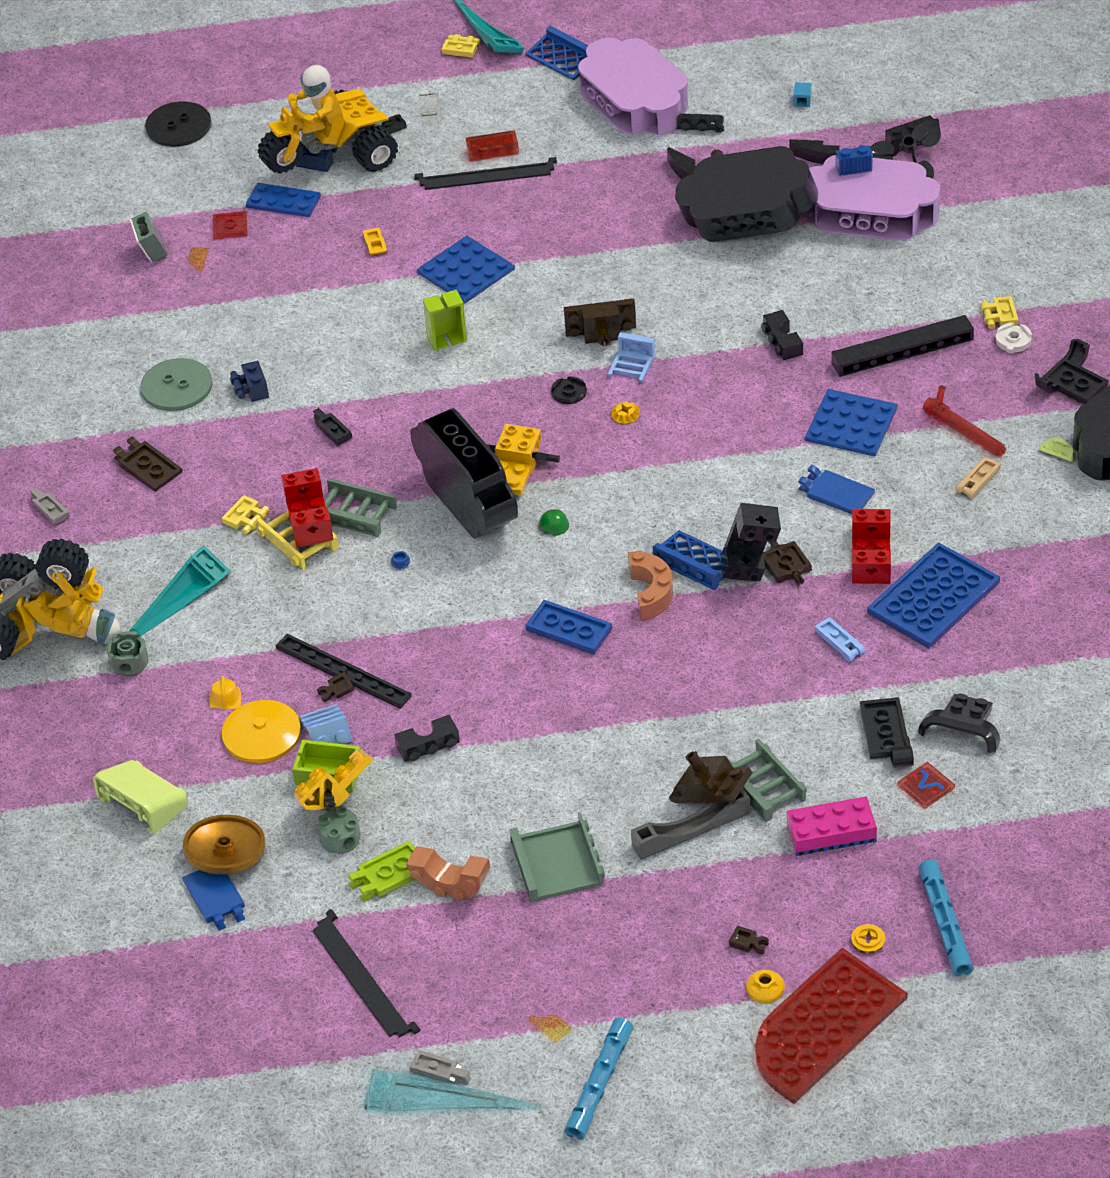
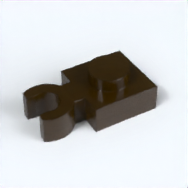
(338, 686)
(746, 939)

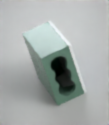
(148, 237)

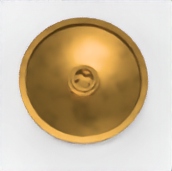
(224, 844)

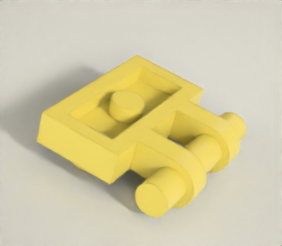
(461, 46)
(1004, 311)
(240, 514)

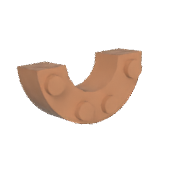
(658, 575)
(446, 878)

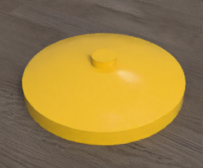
(261, 731)

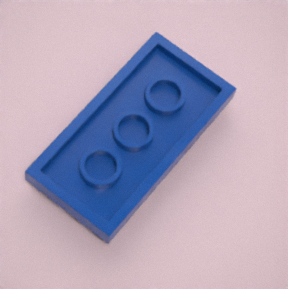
(283, 199)
(568, 626)

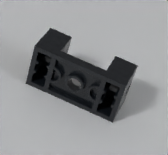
(748, 536)

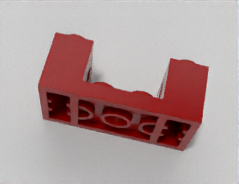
(307, 507)
(871, 546)

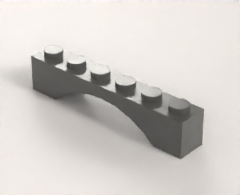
(656, 837)

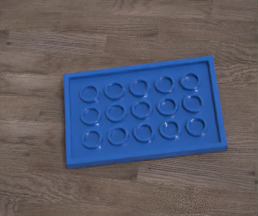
(933, 595)

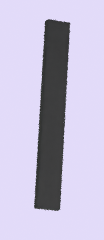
(333, 666)

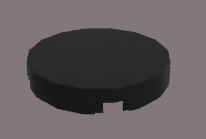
(569, 390)

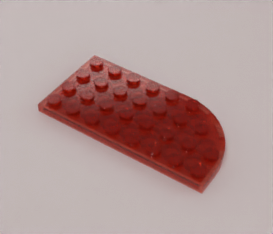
(822, 1023)

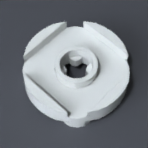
(1014, 345)

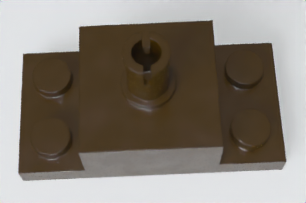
(600, 320)
(709, 780)

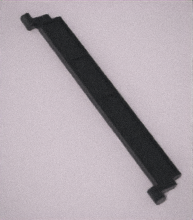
(487, 175)
(361, 978)

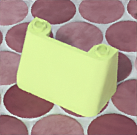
(141, 792)

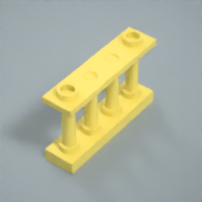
(288, 549)

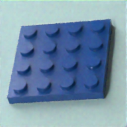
(466, 268)
(851, 422)

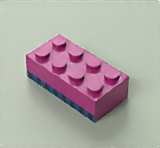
(831, 826)

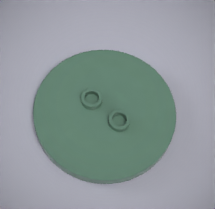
(176, 384)

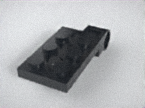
(902, 752)

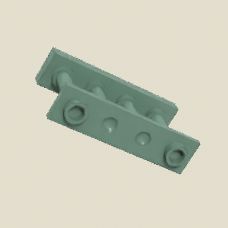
(357, 521)
(757, 801)

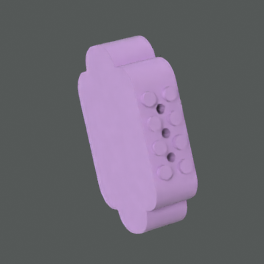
(633, 86)
(876, 204)

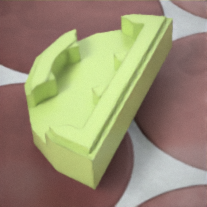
(1059, 448)

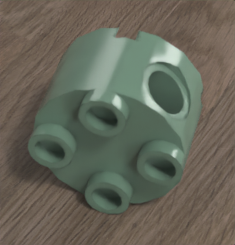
(127, 653)
(339, 830)

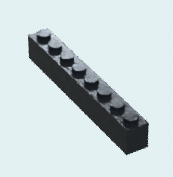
(902, 345)

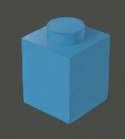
(802, 94)

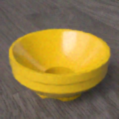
(765, 992)

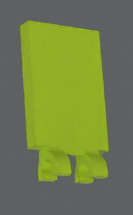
(383, 872)

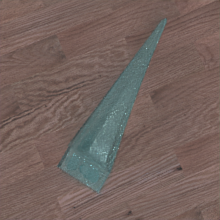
(411, 1092)

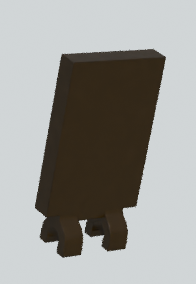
(147, 464)

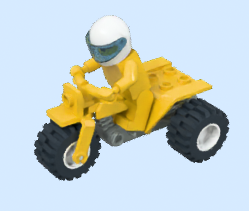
(339, 121)
(54, 594)

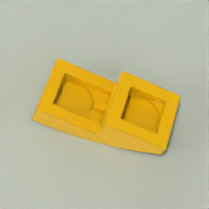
(374, 241)

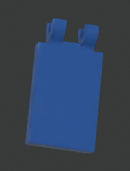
(835, 490)
(215, 896)

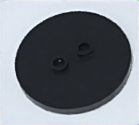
(178, 123)

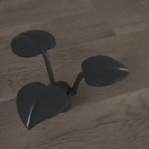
(926, 133)

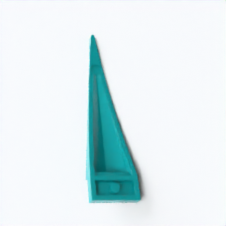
(491, 36)
(193, 580)

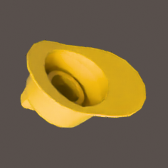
(225, 694)

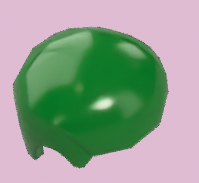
(554, 522)

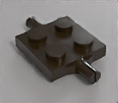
(786, 562)

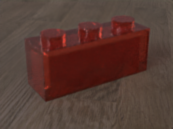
(492, 145)

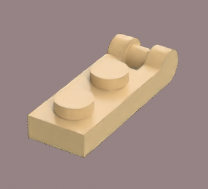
(978, 477)

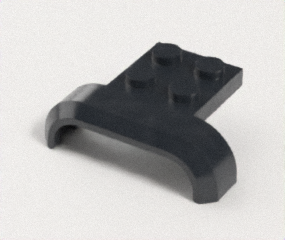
(1070, 376)
(965, 715)

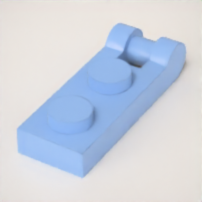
(839, 639)

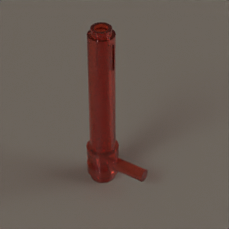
(942, 412)

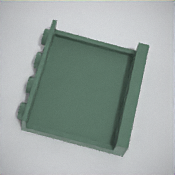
(557, 860)

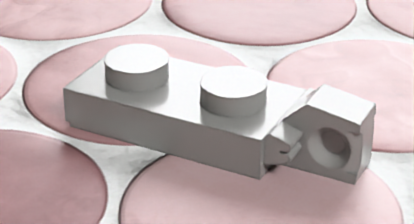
(49, 506)
(439, 1068)

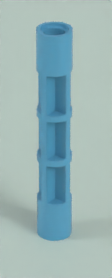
(945, 918)
(594, 1088)

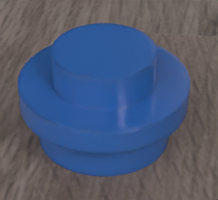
(400, 560)

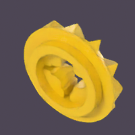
(622, 417)
(860, 933)

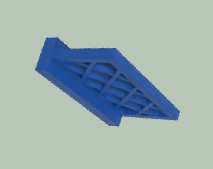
(559, 39)
(691, 566)

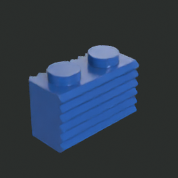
(854, 160)

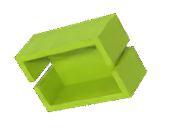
(445, 316)
(317, 754)

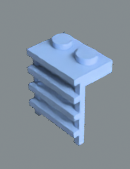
(633, 349)
(327, 725)

